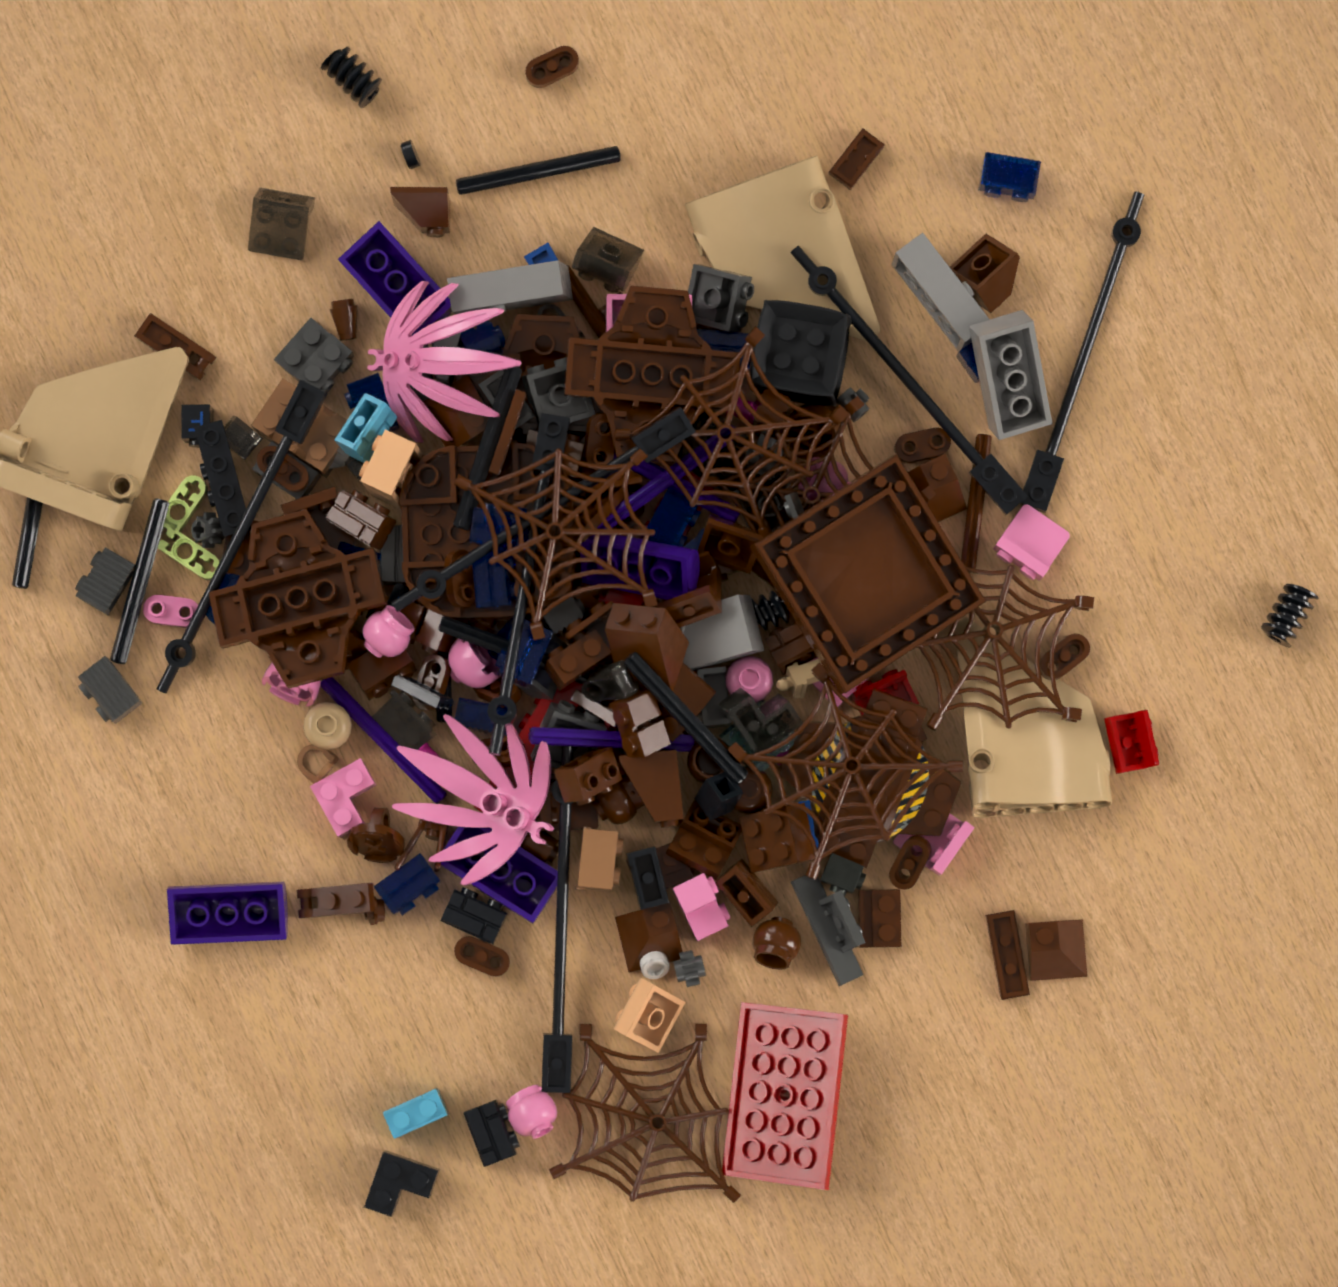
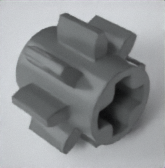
(849, 395)
(207, 530)
(689, 968)

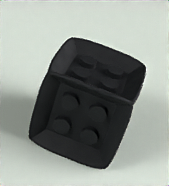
(802, 351)

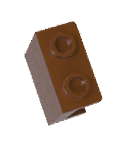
(703, 601)

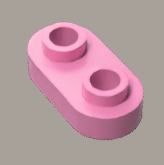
(170, 611)

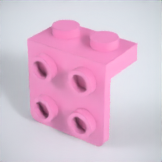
(1031, 542)

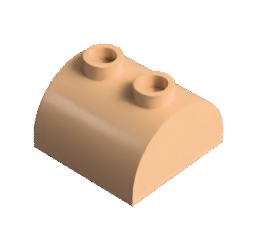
(648, 1015)

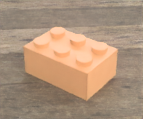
(389, 467)

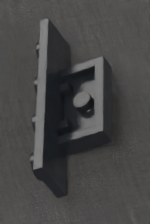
(221, 474)

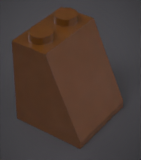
(651, 635)
(657, 785)

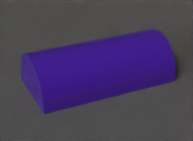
(389, 272)
(666, 567)
(520, 884)
(227, 912)

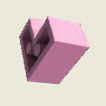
(337, 792)
(700, 906)

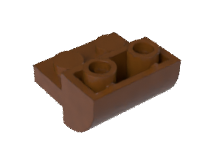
(704, 842)

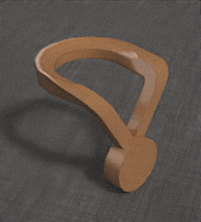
(324, 771)

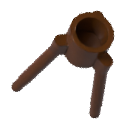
(434, 831)

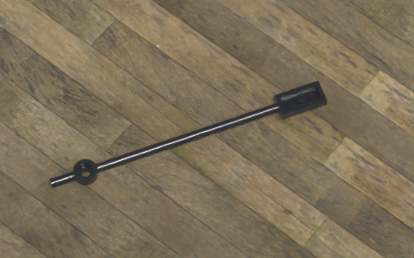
(294, 427)
(550, 436)
(652, 440)
(1046, 464)
(987, 471)
(557, 1045)

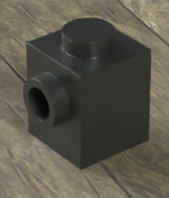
(843, 874)

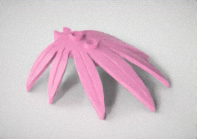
(406, 360)
(506, 809)

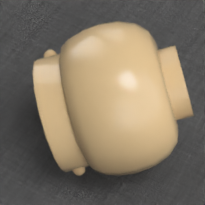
(327, 726)

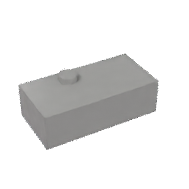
(512, 287)
(939, 290)
(1010, 374)
(724, 635)

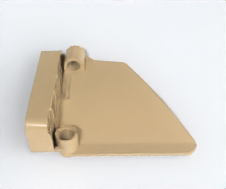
(763, 220)
(91, 435)
(1039, 760)

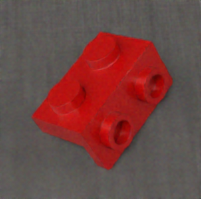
(892, 683)
(1131, 741)

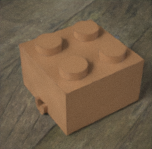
(599, 860)

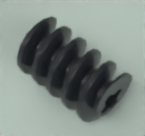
(352, 76)
(770, 610)
(1287, 613)

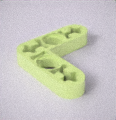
(175, 527)

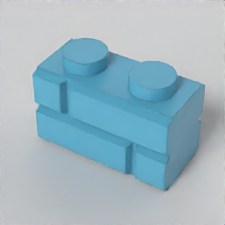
(363, 426)
(415, 1113)

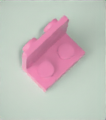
(943, 846)

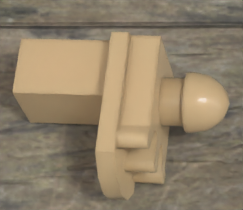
(798, 678)

